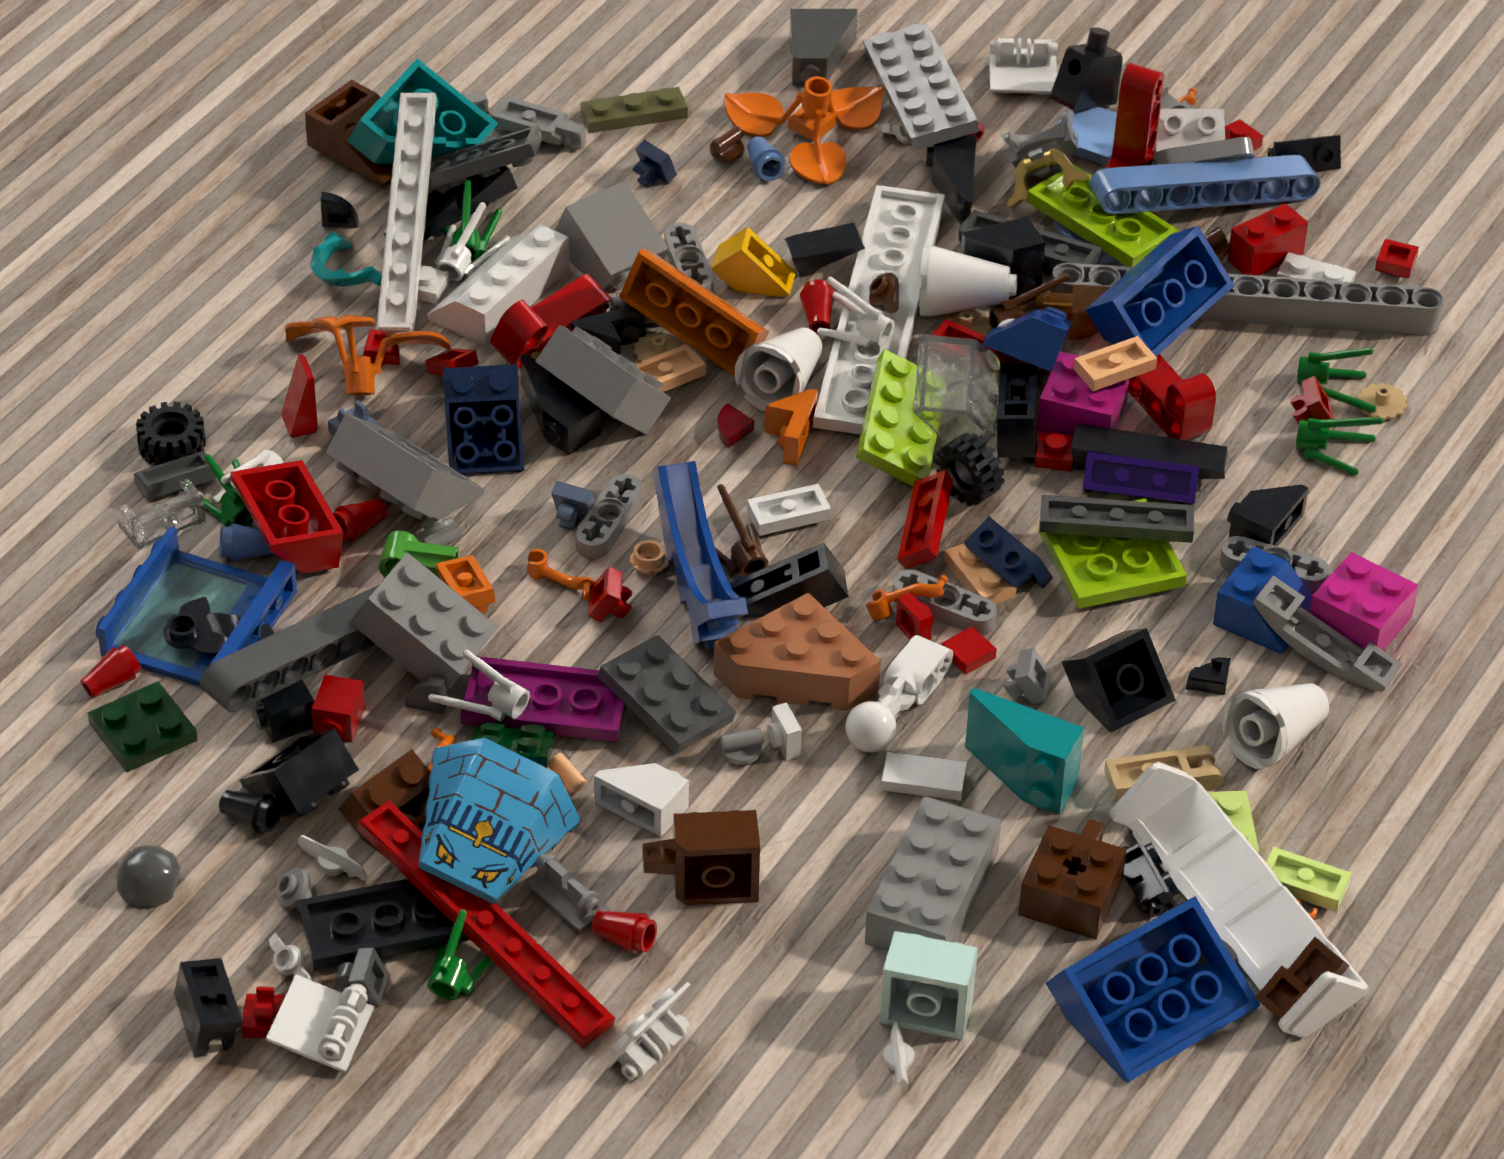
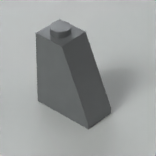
(820, 41)

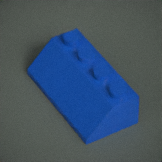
(1162, 292)

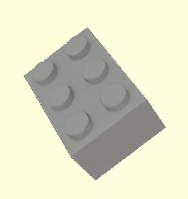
(604, 377)
(423, 622)

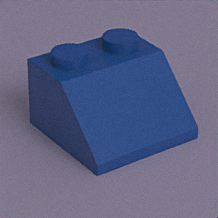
(1032, 337)
(1235, 598)

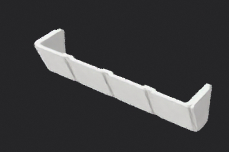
(1234, 889)

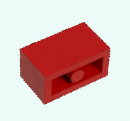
(1266, 240)

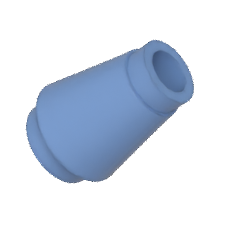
(765, 159)
(242, 543)

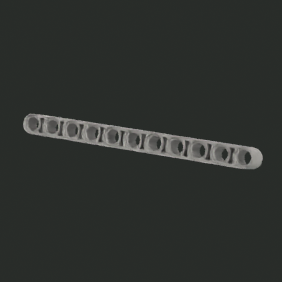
(1299, 301)

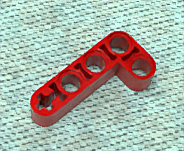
(1137, 117)
(529, 328)
(1176, 405)

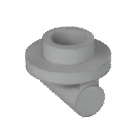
(439, 531)
(742, 746)
(293, 887)

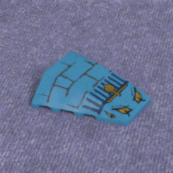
(490, 816)

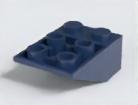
(483, 419)

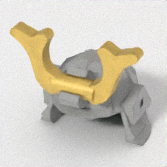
(1044, 156)

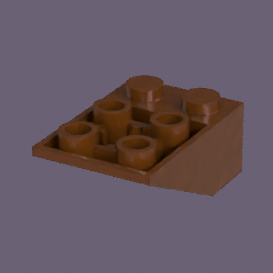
(333, 122)
(400, 782)

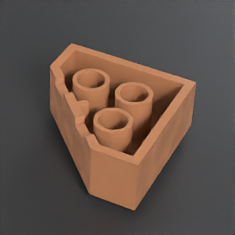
(799, 658)

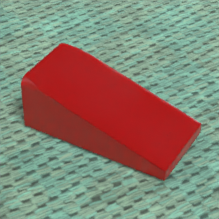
(300, 402)

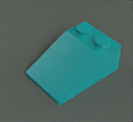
(1025, 749)

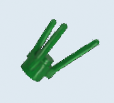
(474, 244)
(1314, 366)
(1316, 432)
(232, 508)
(449, 972)

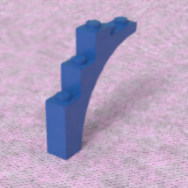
(689, 543)

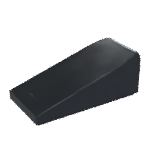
(822, 247)

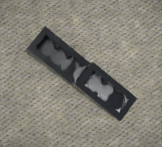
(446, 208)
(1117, 442)

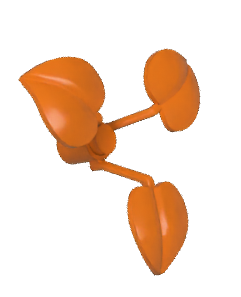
(820, 163)
(358, 370)

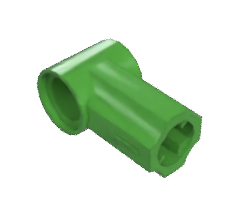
(428, 554)

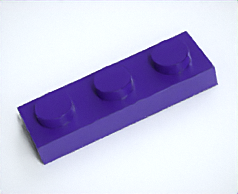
(1141, 477)

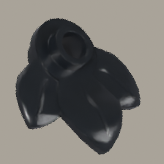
(199, 628)

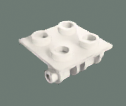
(1022, 69)
(1189, 127)
(321, 1022)
(650, 1036)

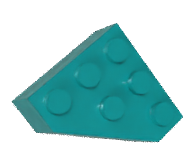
(456, 124)

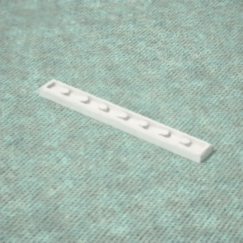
(406, 213)

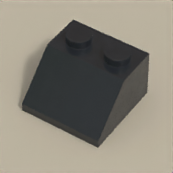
(1012, 245)
(1119, 679)
(303, 772)

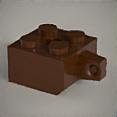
(710, 857)
(1073, 880)

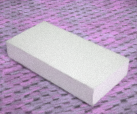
(923, 776)

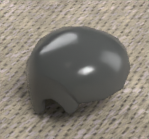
(148, 876)

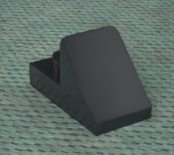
(614, 327)

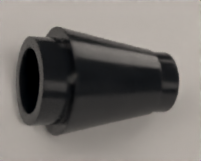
(254, 810)

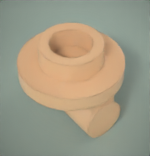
(568, 773)

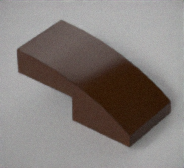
(1290, 984)

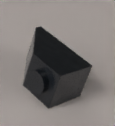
(1268, 513)

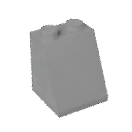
(608, 234)

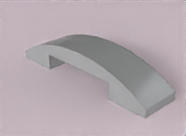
(1320, 642)

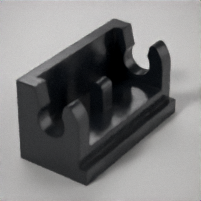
(206, 1004)

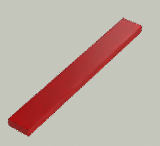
(491, 931)

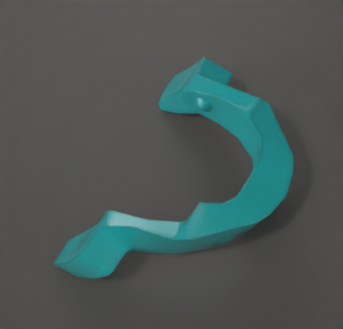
(339, 277)

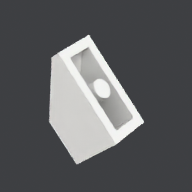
(643, 795)

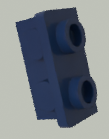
(1007, 555)

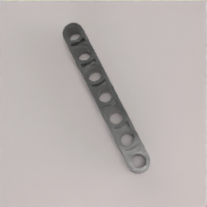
(286, 656)

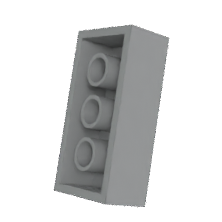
(934, 874)

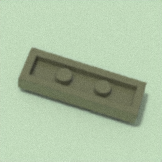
(633, 109)

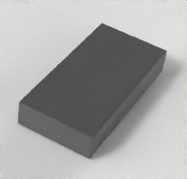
(165, 477)

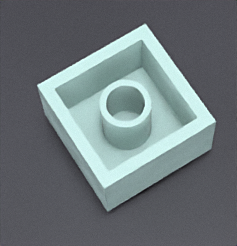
(928, 985)

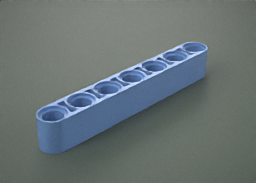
(1204, 184)

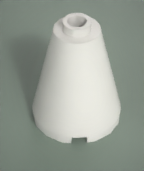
(961, 282)
(778, 366)
(1272, 721)

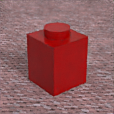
(338, 706)

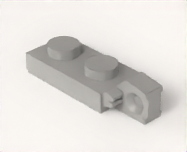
(554, 125)

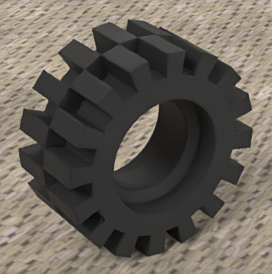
(166, 421)
(971, 467)

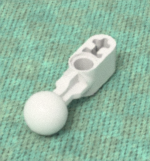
(907, 681)

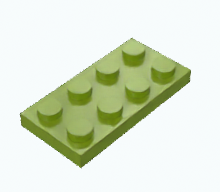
(1122, 236)
(891, 432)

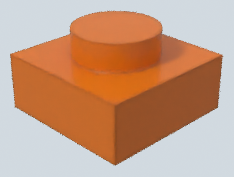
(804, 125)

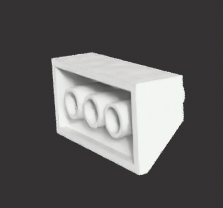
(516, 272)

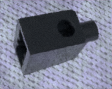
(1089, 74)

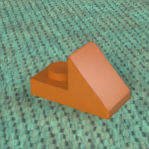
(792, 422)
(468, 581)

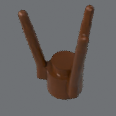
(1014, 307)
(746, 553)

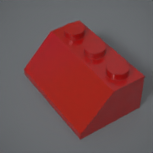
(291, 515)

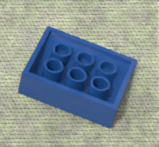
(1148, 996)

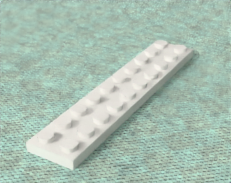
(893, 240)

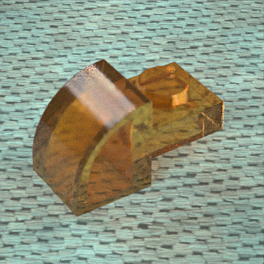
(1074, 306)

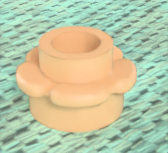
(648, 557)

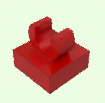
(1312, 403)
(609, 596)
(260, 1012)

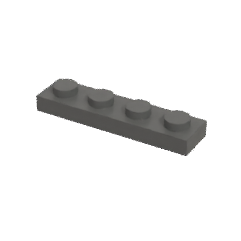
(1057, 248)
(1117, 518)

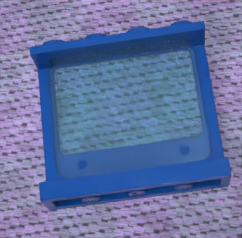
(175, 578)

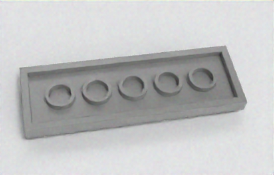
(920, 86)

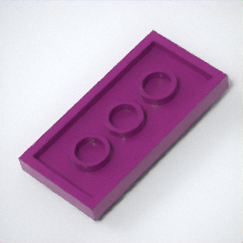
(560, 699)

